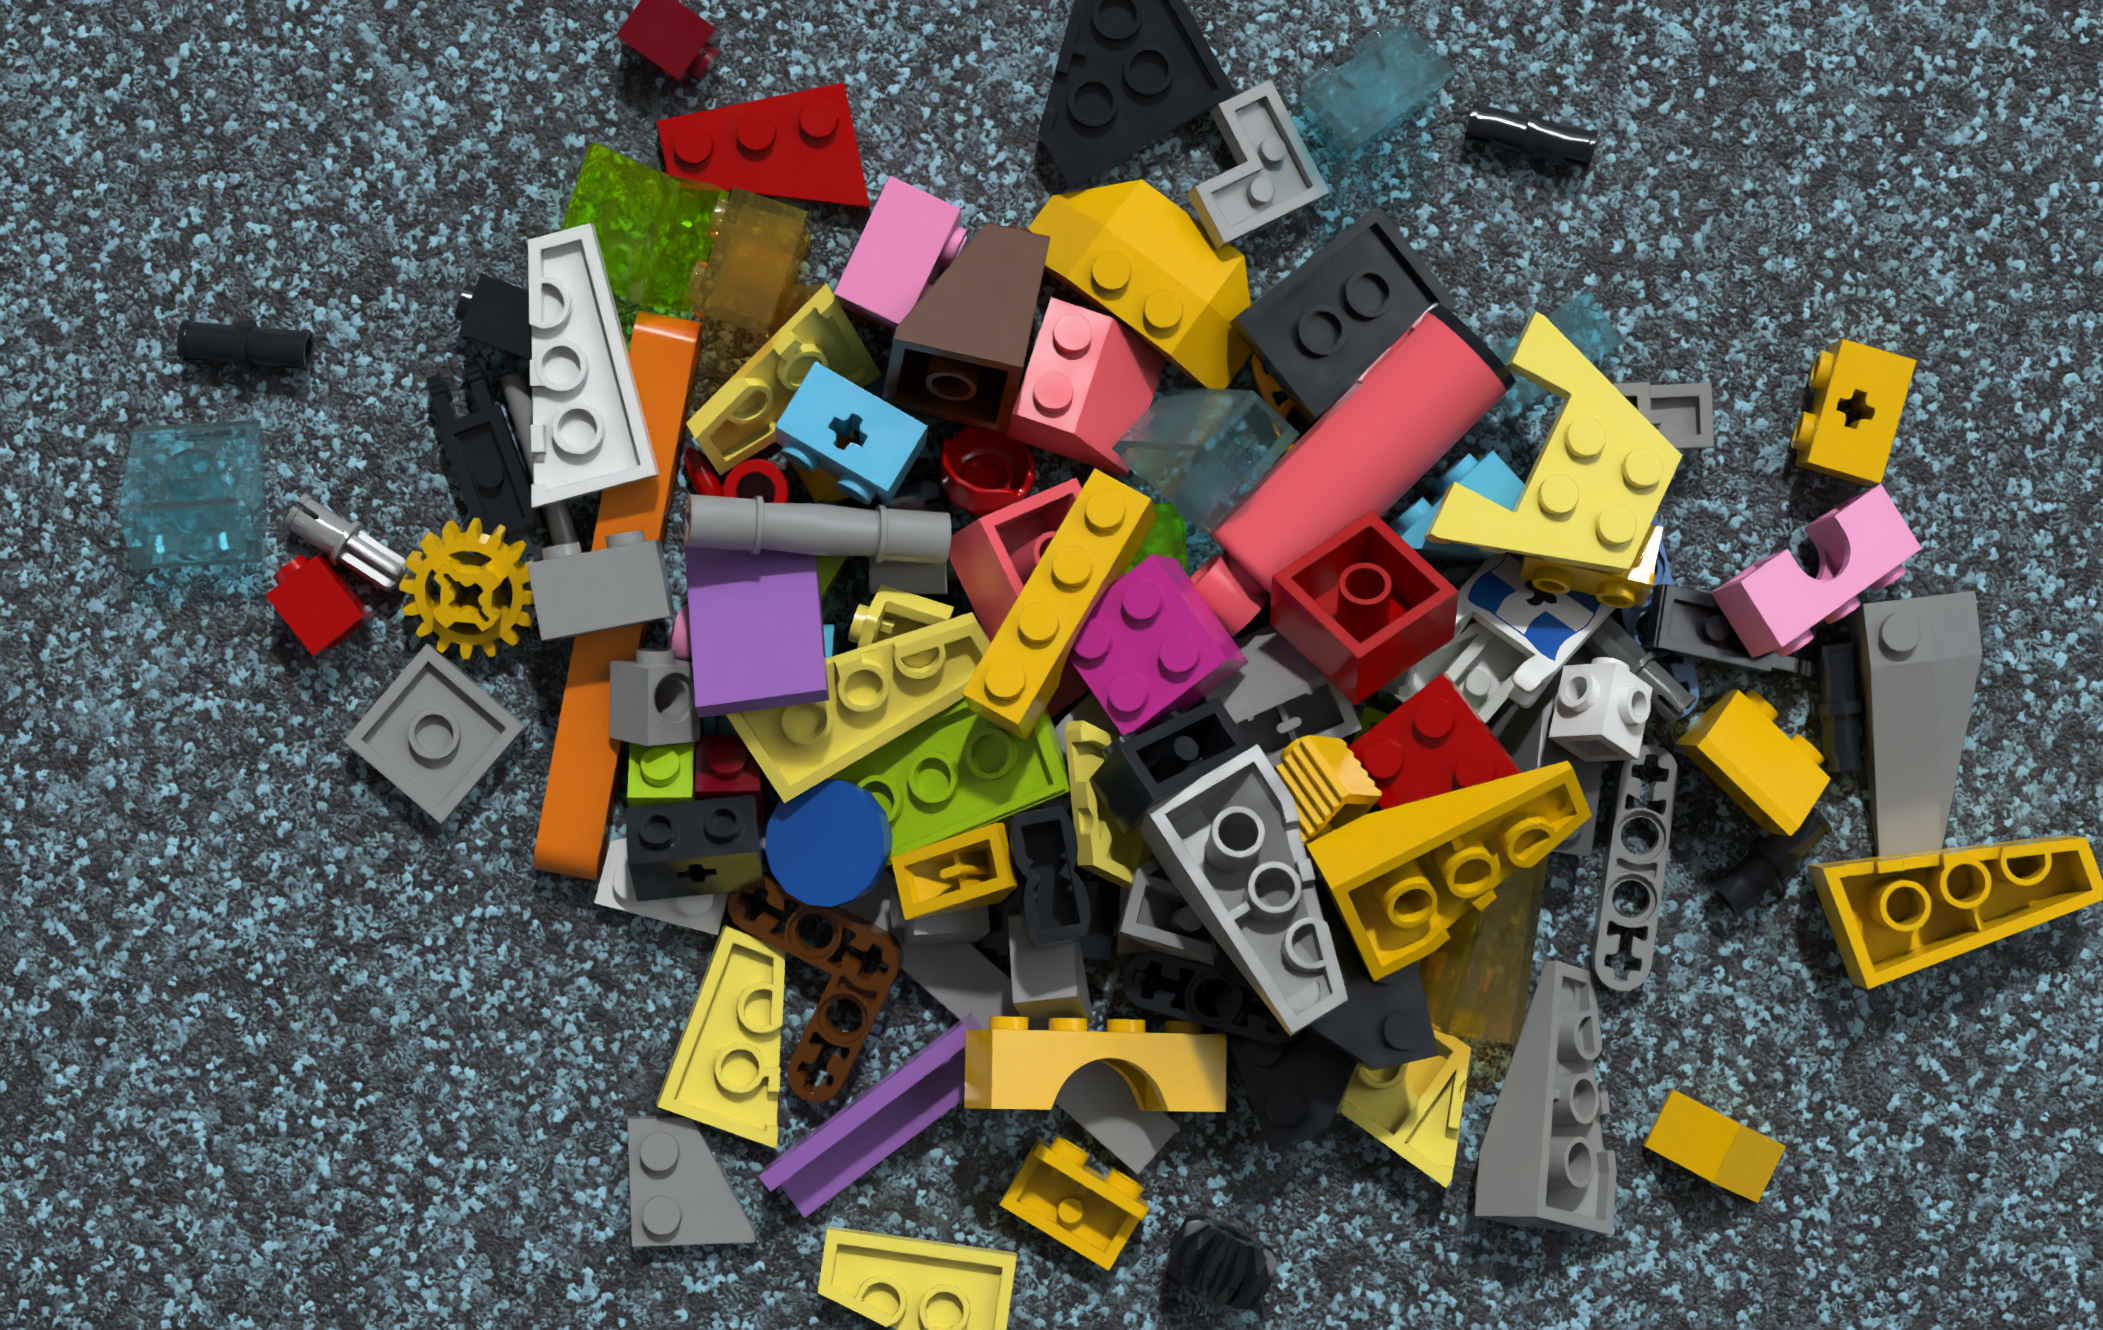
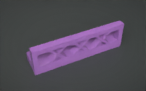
(874, 1122)

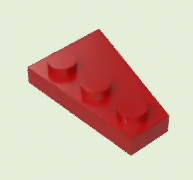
(772, 146)

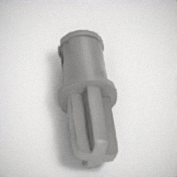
(346, 543)

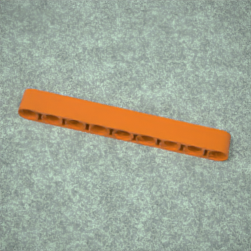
(584, 758)

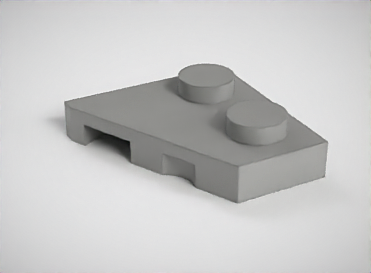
(679, 1187)

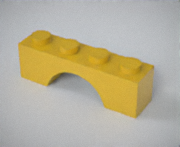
(1039, 631)
(1028, 1067)

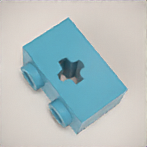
(834, 406)

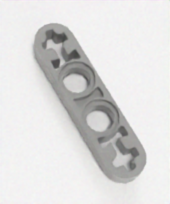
(1644, 868)

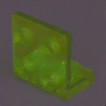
(645, 223)

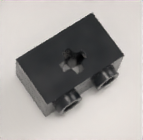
(695, 848)

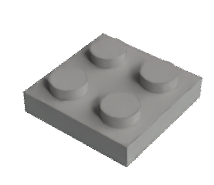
(435, 733)

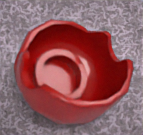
(985, 470)

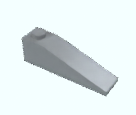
(1918, 685)
(1545, 1139)

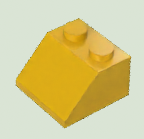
(1755, 761)

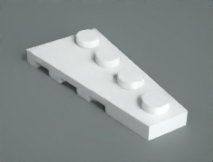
(584, 391)

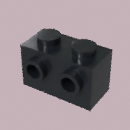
(1165, 759)

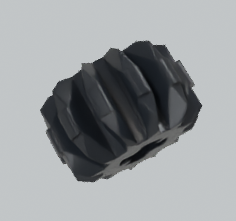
(1221, 1262)

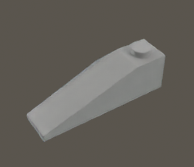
(1246, 875)

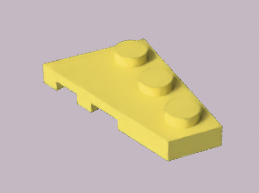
(917, 1281)

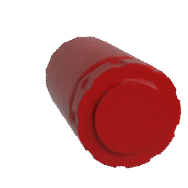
(759, 478)

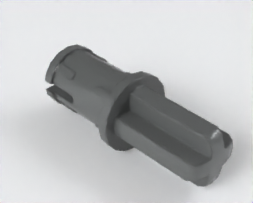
(1667, 695)

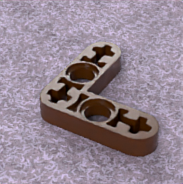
(846, 982)

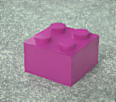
(1153, 646)

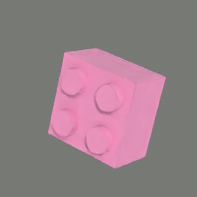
(900, 253)

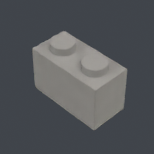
(601, 587)

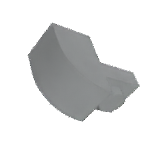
(1676, 410)

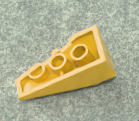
(1427, 862)

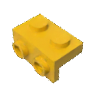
(1075, 1201)

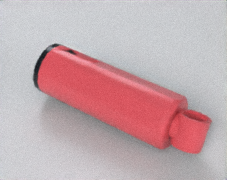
(1354, 459)

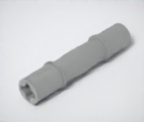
(817, 529)

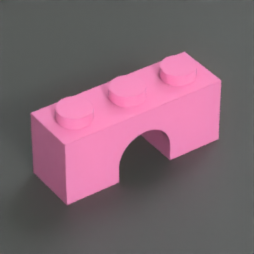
(1857, 548)

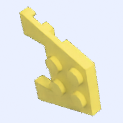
(1591, 481)

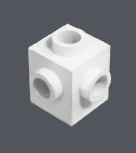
(1601, 711)

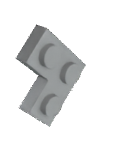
(1272, 171)

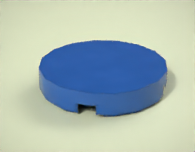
(829, 843)

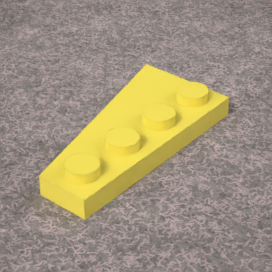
(873, 699)

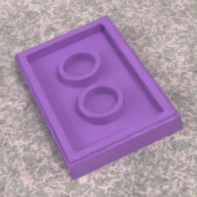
(755, 630)

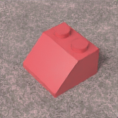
(1084, 386)

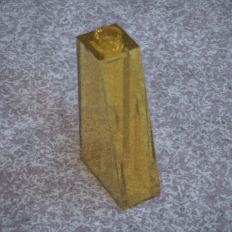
(1483, 972)

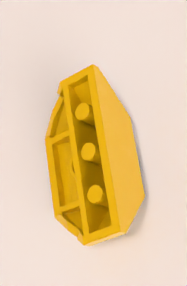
(1152, 273)

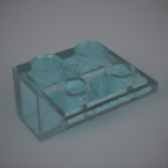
(1205, 449)

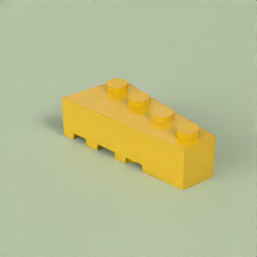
(1939, 903)

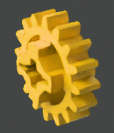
(458, 568)

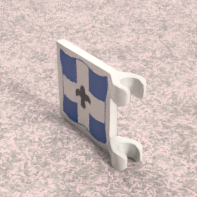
(1533, 621)

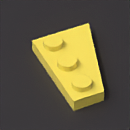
(747, 407)
(731, 1042)

